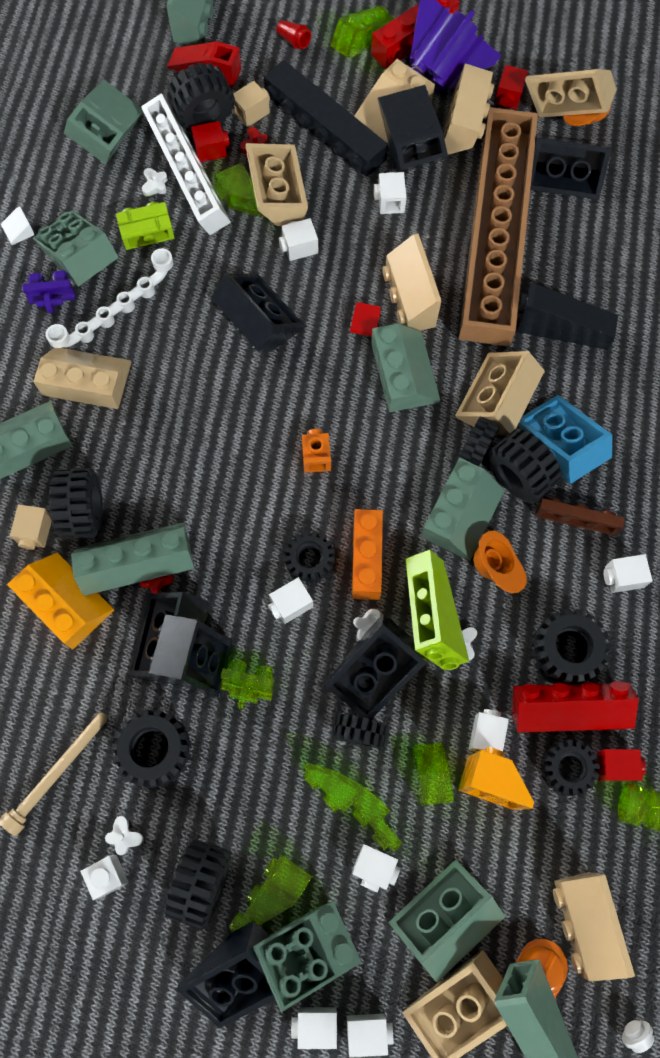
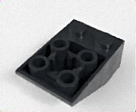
(412, 129)

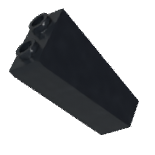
(565, 318)

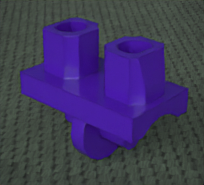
(50, 292)

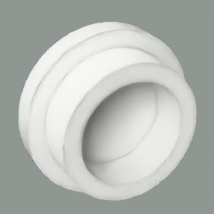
(638, 1036)

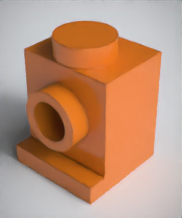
(319, 459)

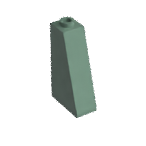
(533, 1013)

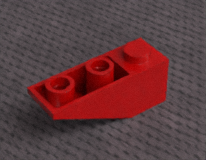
(217, 53)

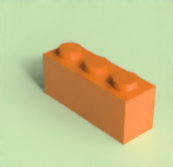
(367, 554)

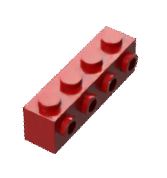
(396, 37)
(574, 707)

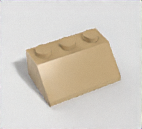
(572, 92)
(468, 109)
(277, 182)
(412, 285)
(82, 377)
(501, 390)
(592, 927)

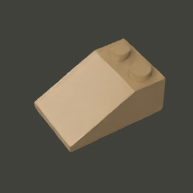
(394, 79)
(458, 1009)

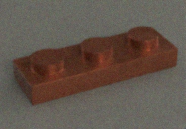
(579, 516)

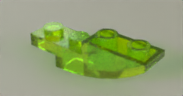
(343, 792)

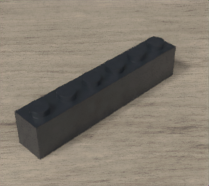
(325, 118)

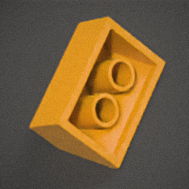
(57, 600)
(495, 780)

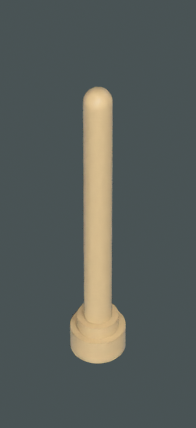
(14, 820)

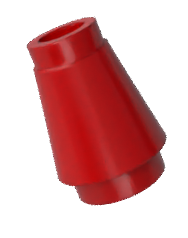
(294, 33)

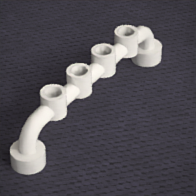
(58, 335)

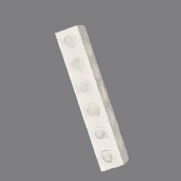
(185, 165)

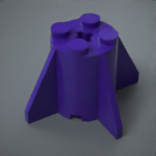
(447, 43)

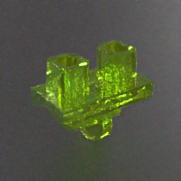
(247, 686)

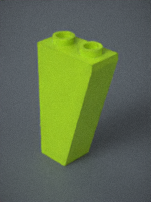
(434, 612)

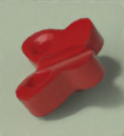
(254, 137)
(156, 584)

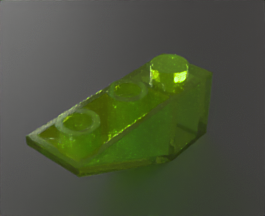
(355, 30)
(278, 892)

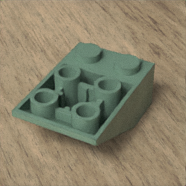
(102, 121)
(76, 247)
(306, 955)

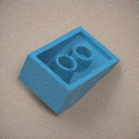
(570, 435)

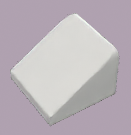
(17, 226)

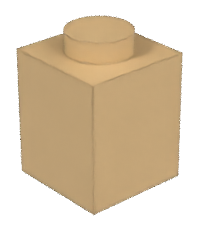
(251, 103)
(30, 527)

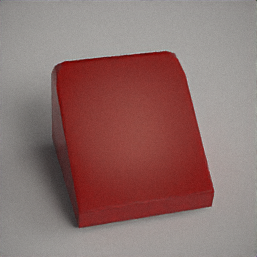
(365, 319)

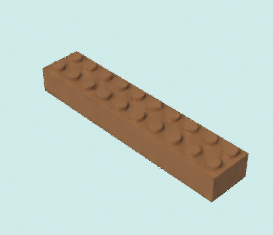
(499, 228)

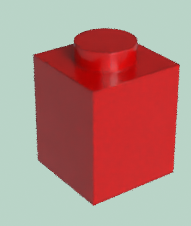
(511, 87)
(210, 141)
(620, 765)

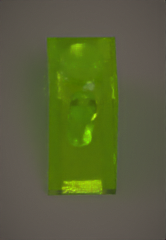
(236, 190)
(432, 774)

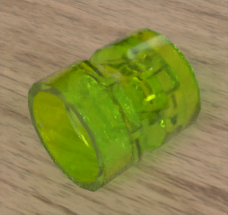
(639, 807)

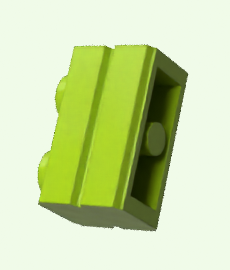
(145, 225)

